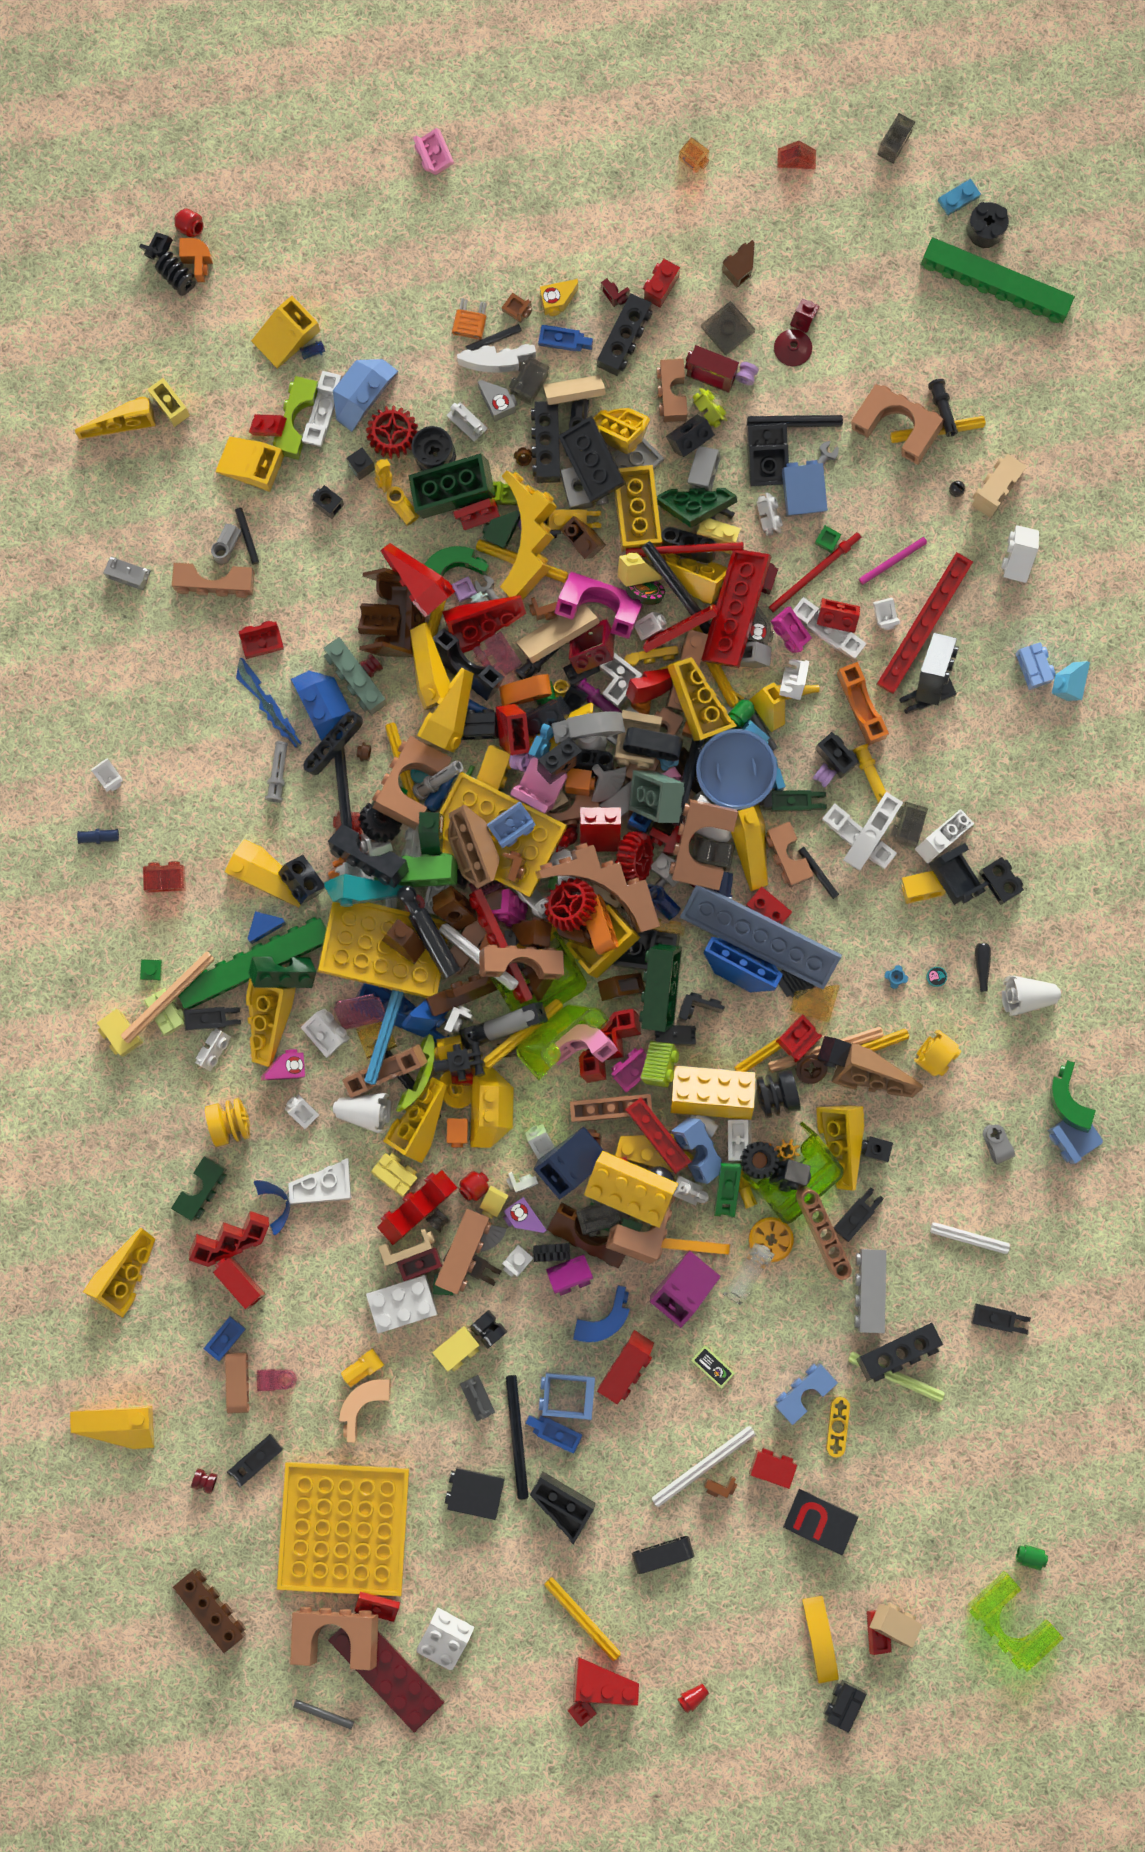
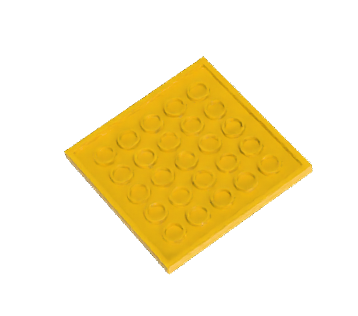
(343, 1528)

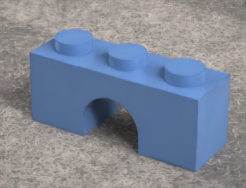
(691, 1135)
(790, 1403)

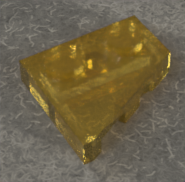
(815, 1002)

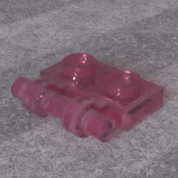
(501, 652)

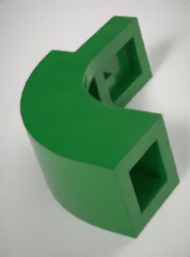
(456, 557)
(1063, 1103)

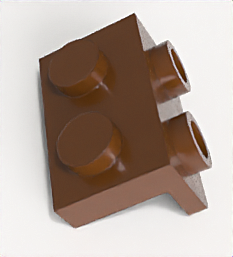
(379, 619)

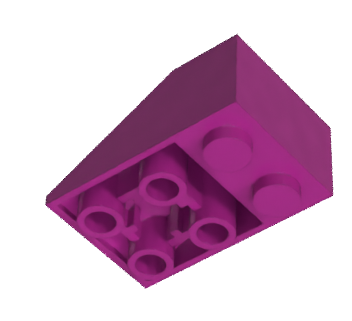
(569, 1274)
(684, 1289)

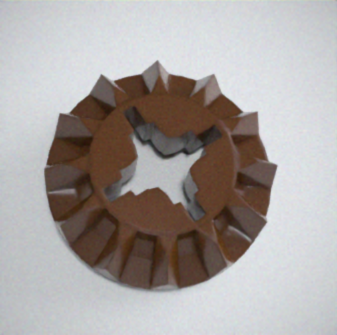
(817, 1073)

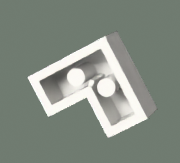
(1022, 552)
(621, 673)

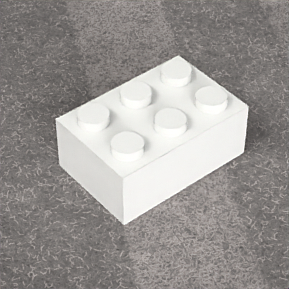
(402, 1304)

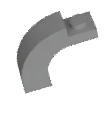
(589, 725)

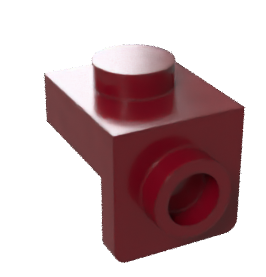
(804, 315)

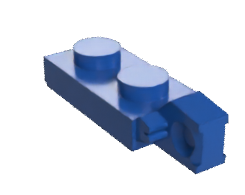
(563, 338)
(555, 1433)

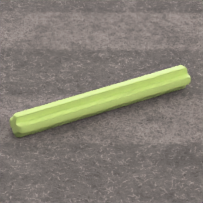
(906, 1381)

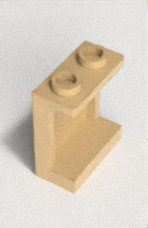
(641, 721)
(390, 1258)

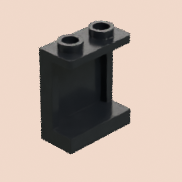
(957, 875)
(474, 1493)

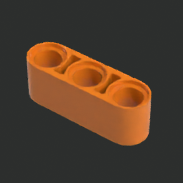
(525, 690)
(601, 928)

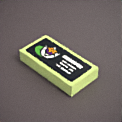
(712, 1366)

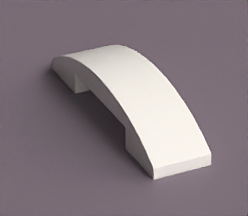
(322, 410)
(840, 640)
(849, 830)

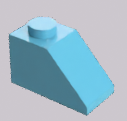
(1071, 681)

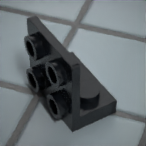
(696, 999)

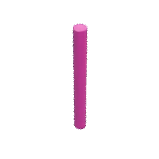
(892, 561)

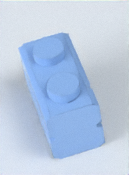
(1035, 665)

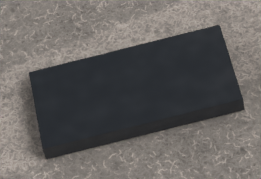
(592, 459)

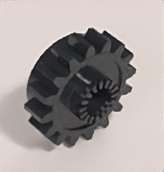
(378, 825)

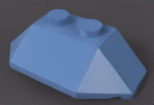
(360, 390)

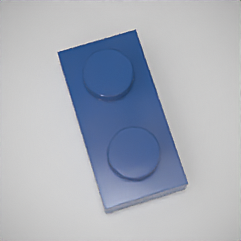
(224, 1338)

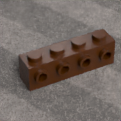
(209, 1610)

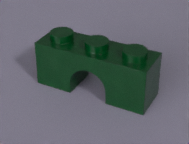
(267, 974)
(211, 1175)

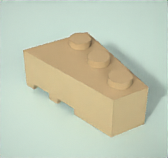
(998, 485)

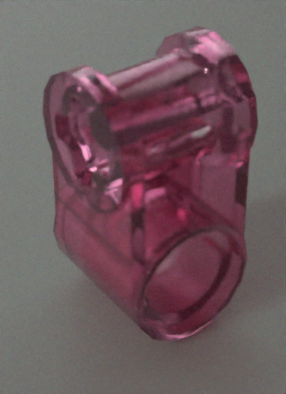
(272, 1379)

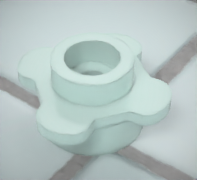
(479, 597)

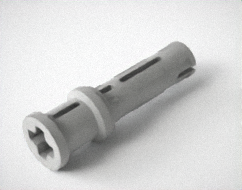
(278, 783)
(432, 783)

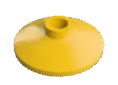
(462, 1094)

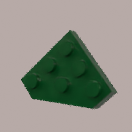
(696, 504)

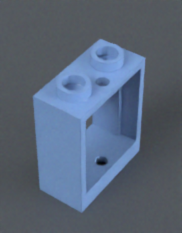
(589, 1395)

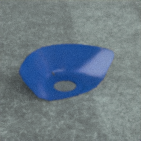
(265, 1187)

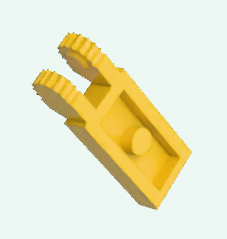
(559, 518)
(666, 653)

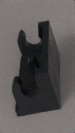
(677, 1035)

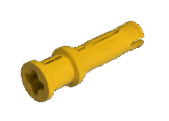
(867, 764)

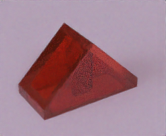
(796, 156)

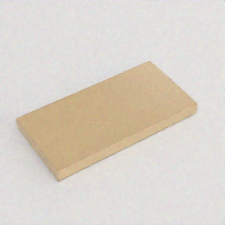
(556, 633)

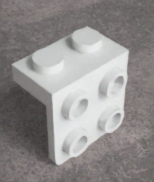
(445, 1639)

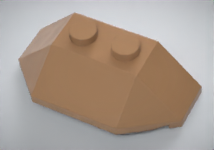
(472, 846)

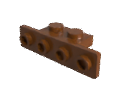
(460, 994)

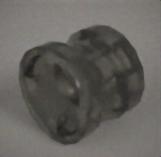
(438, 1220)

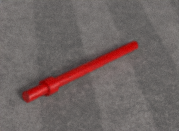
(691, 548)
(843, 548)

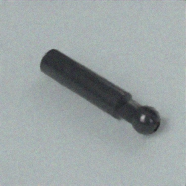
(428, 933)

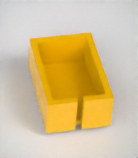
(596, 963)

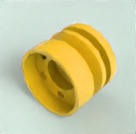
(227, 1122)

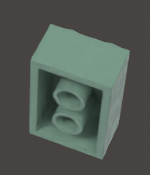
(656, 796)

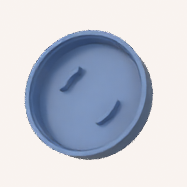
(736, 769)

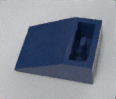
(569, 1163)

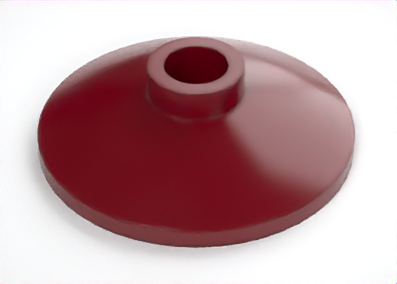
(789, 355)

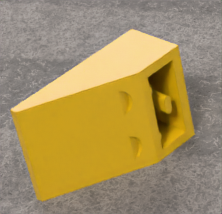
(285, 332)
(250, 462)

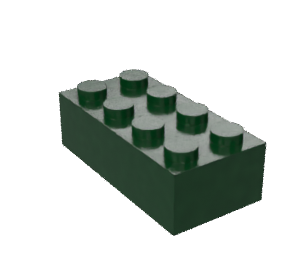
(451, 486)
(660, 987)

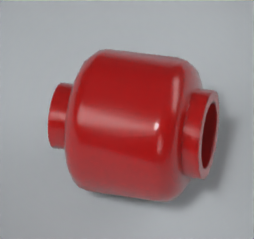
(188, 222)
(474, 1186)

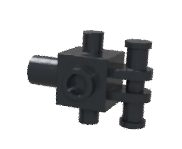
(459, 1062)

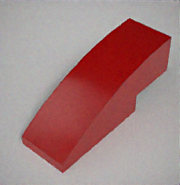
(649, 686)

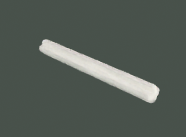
(473, 952)

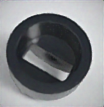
(955, 490)

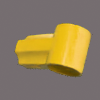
(402, 506)
(366, 1365)

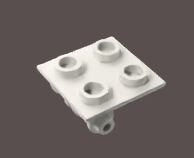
(536, 902)

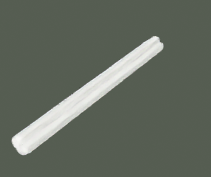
(703, 1466)

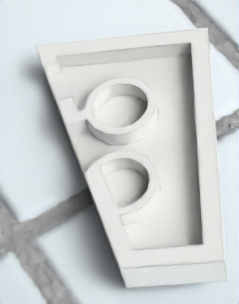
(323, 1186)

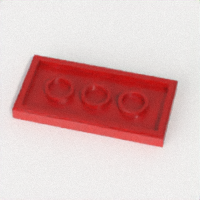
(680, 628)

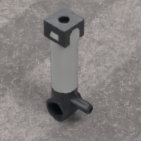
(504, 1025)

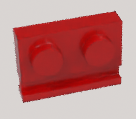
(798, 1038)

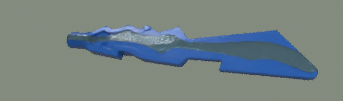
(267, 704)

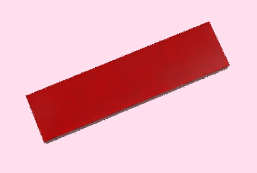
(658, 1135)

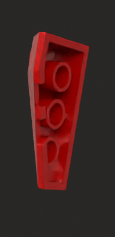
(425, 585)
(480, 620)

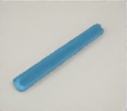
(384, 1037)

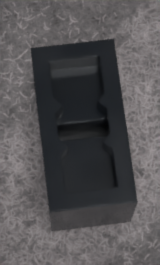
(300, 875)
(997, 882)

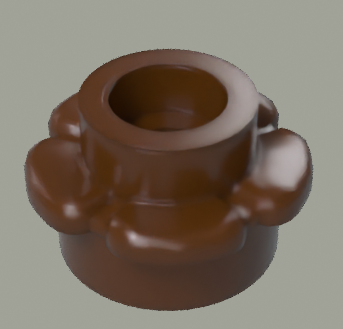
(523, 460)
(364, 752)

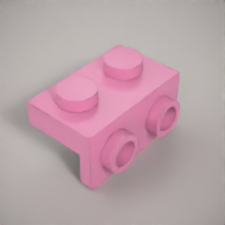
(433, 152)

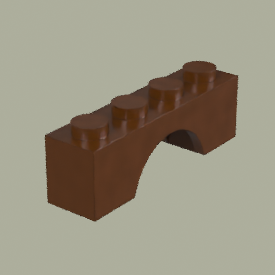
(567, 1226)

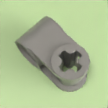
(999, 1147)

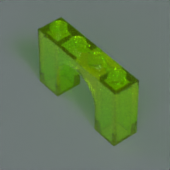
(1025, 1650)

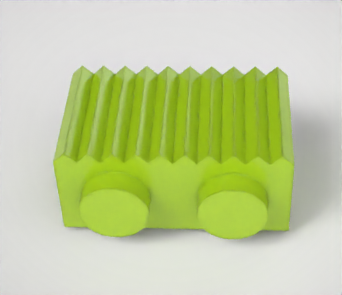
(659, 1064)

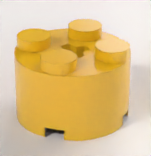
(937, 1054)

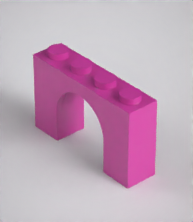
(583, 589)

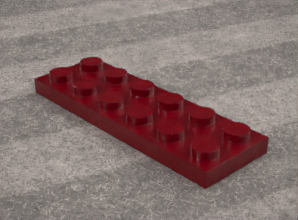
(395, 1681)

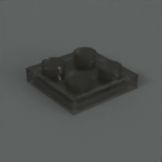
(728, 328)

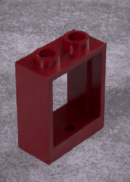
(711, 368)
(599, 654)

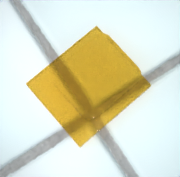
(368, 1036)

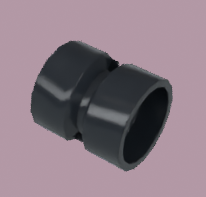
(488, 1329)

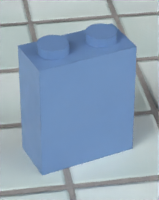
(804, 488)

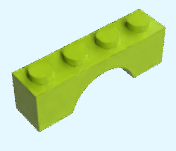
(302, 395)

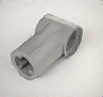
(225, 542)

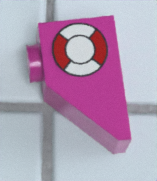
(286, 1067)

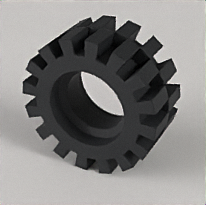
(768, 1169)
(551, 1252)

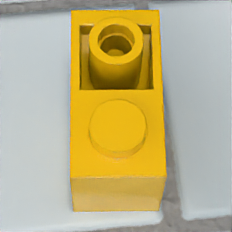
(770, 706)

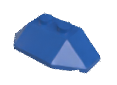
(322, 701)
(741, 966)

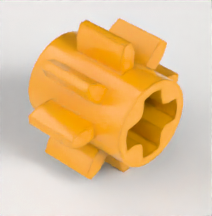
(786, 1145)

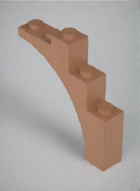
(633, 897)

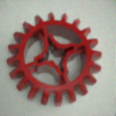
(385, 430)
(635, 855)
(564, 902)

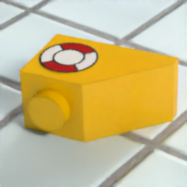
(557, 296)

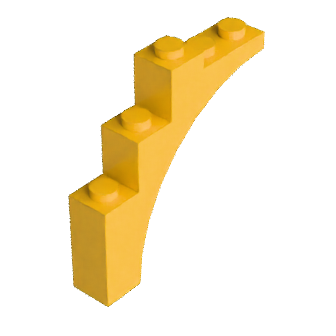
(535, 536)

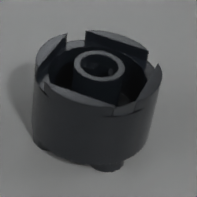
(983, 215)

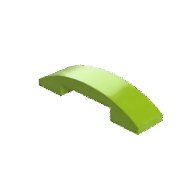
(423, 1076)

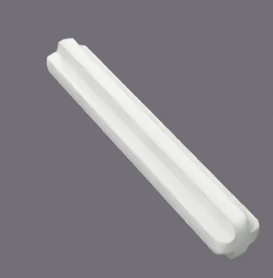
(970, 1238)

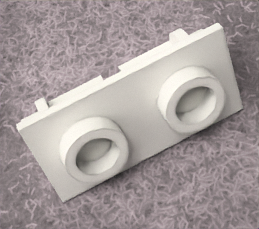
(466, 421)
(772, 521)
(209, 1057)
(690, 1191)

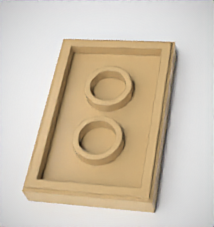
(574, 389)

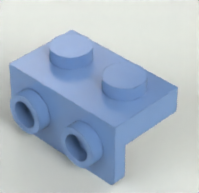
(511, 825)

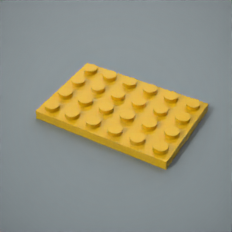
(490, 803)
(357, 953)

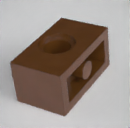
(454, 908)

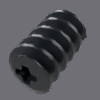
(175, 273)

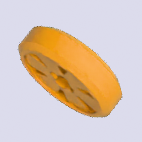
(781, 1232)

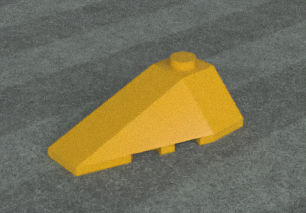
(127, 417)
(698, 579)
(429, 670)
(447, 722)
(751, 846)
(260, 870)
(268, 1017)
(844, 1135)
(116, 1279)
(119, 1426)

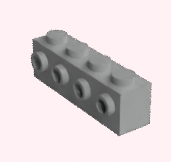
(871, 1291)

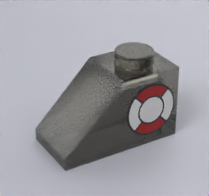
(760, 629)

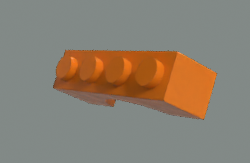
(855, 689)

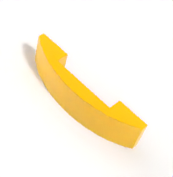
(820, 1639)

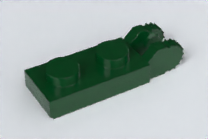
(796, 800)

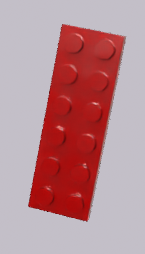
(736, 608)

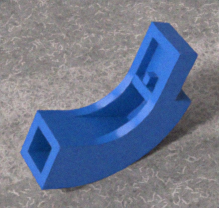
(599, 1330)

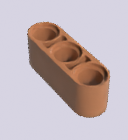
(236, 1383)

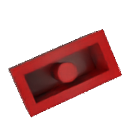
(772, 1468)

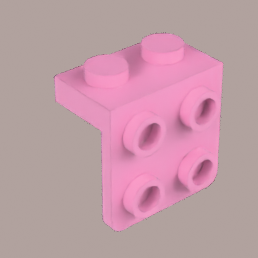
(536, 790)

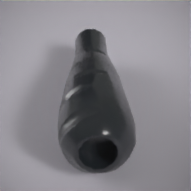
(983, 961)

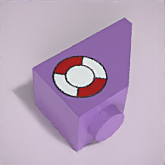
(523, 1217)

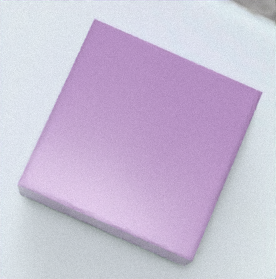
(464, 589)

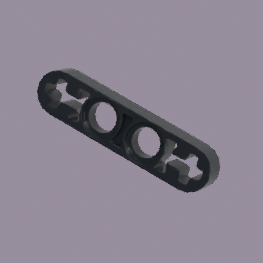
(330, 740)

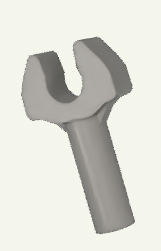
(825, 455)
(487, 589)

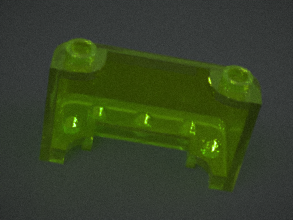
(539, 1049)

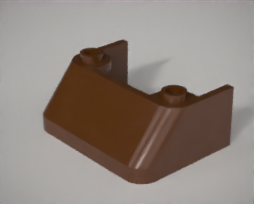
(390, 589)

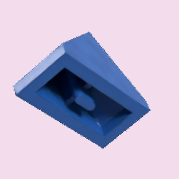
(639, 823)
(264, 925)

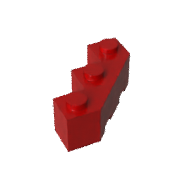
(620, 1025)
(416, 1206)
(230, 1240)

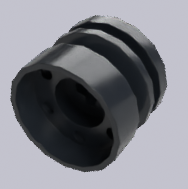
(432, 440)
(777, 1094)

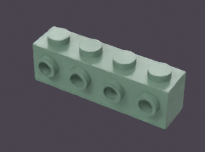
(356, 677)

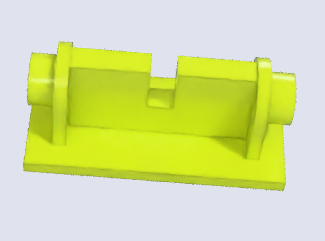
(705, 401)

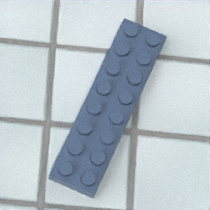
(760, 936)

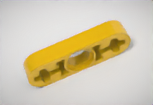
(831, 1441)

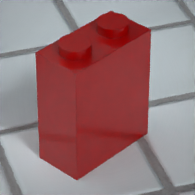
(512, 729)
(601, 828)
(238, 1282)

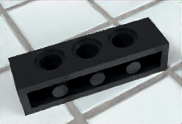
(633, 307)
(546, 472)
(926, 1335)

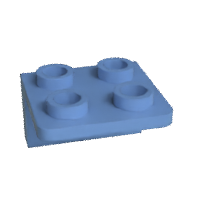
(1073, 1142)

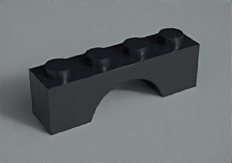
(485, 678)
(386, 868)

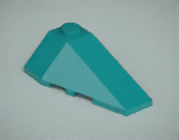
(355, 890)

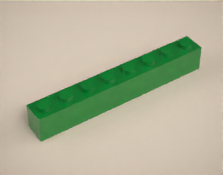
(997, 280)
(236, 971)

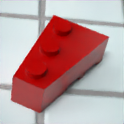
(626, 1368)
(602, 1686)

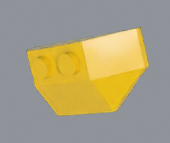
(622, 428)
(490, 1108)

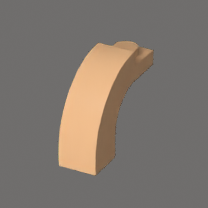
(369, 1391)

